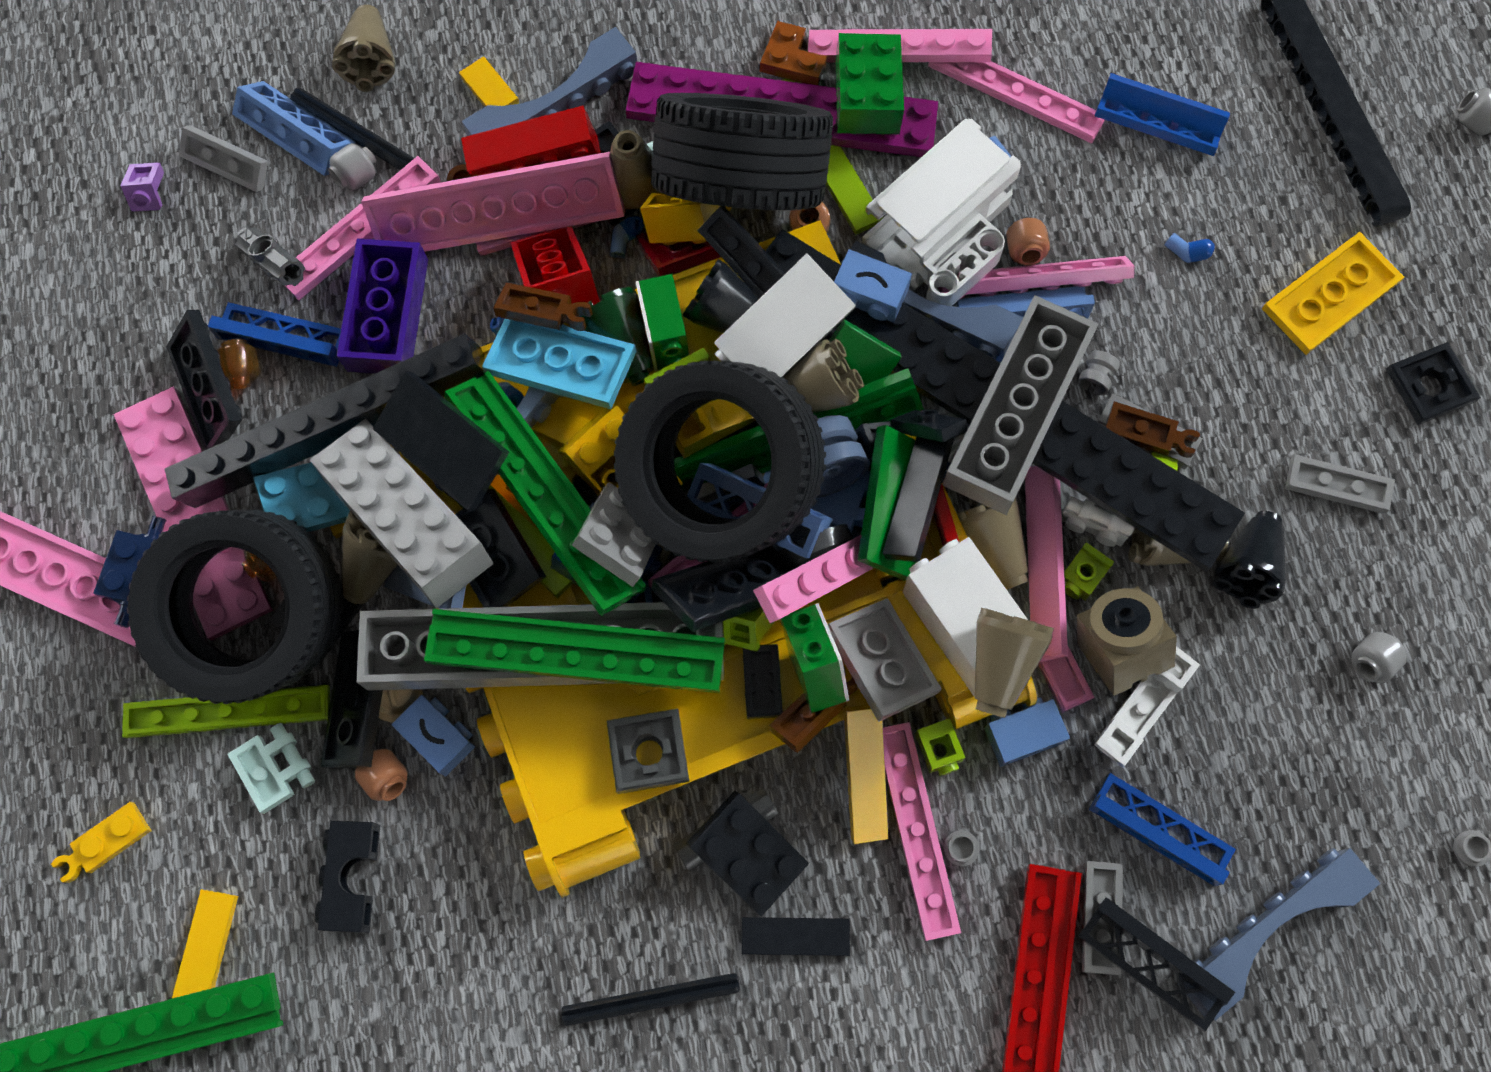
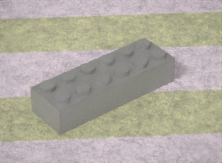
(1019, 405)
(402, 513)

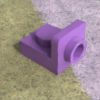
(141, 186)

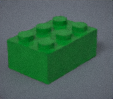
(869, 83)

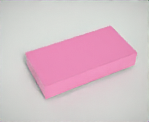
(1066, 682)

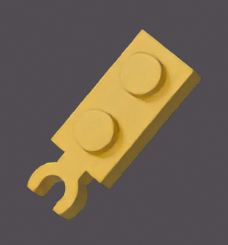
(104, 841)

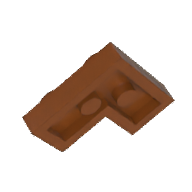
(786, 59)

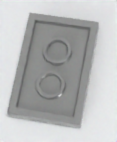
(613, 537)
(883, 659)

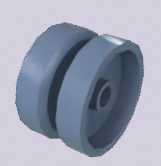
(844, 457)

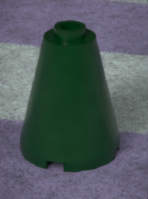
(621, 319)

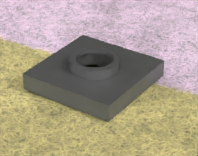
(626, 736)

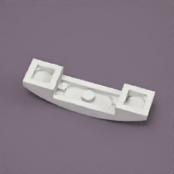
(1143, 708)

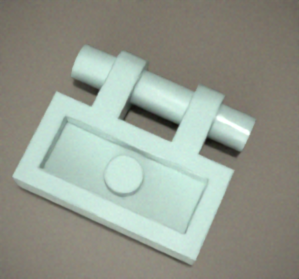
(261, 773)

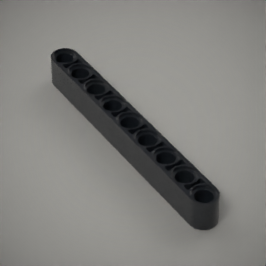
(1338, 110)

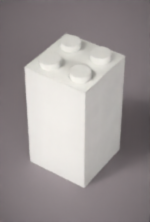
(786, 320)
(949, 599)

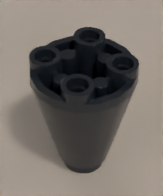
(720, 299)
(1255, 562)

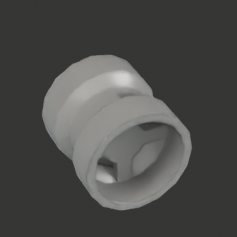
(1099, 371)

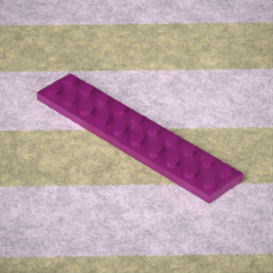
(653, 80)

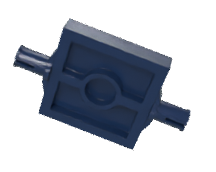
(121, 563)

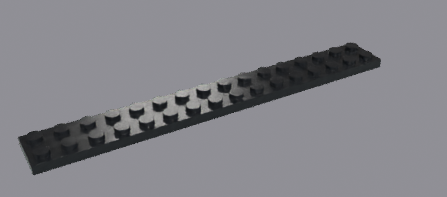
(1075, 446)

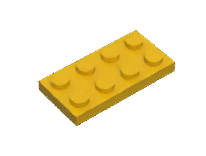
(1332, 293)

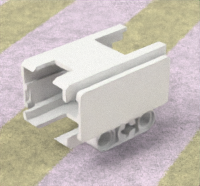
(944, 213)

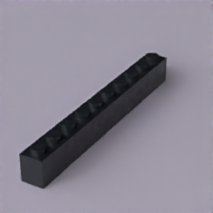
(315, 425)

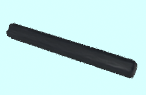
(352, 129)
(650, 999)

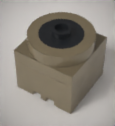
(1126, 638)

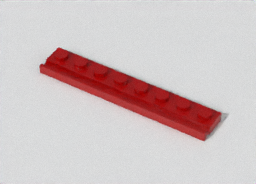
(1042, 970)

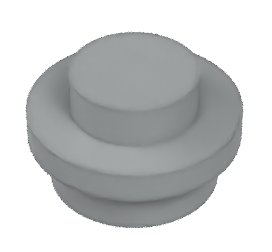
(961, 848)
(1472, 848)

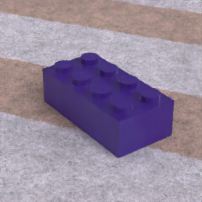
(382, 305)

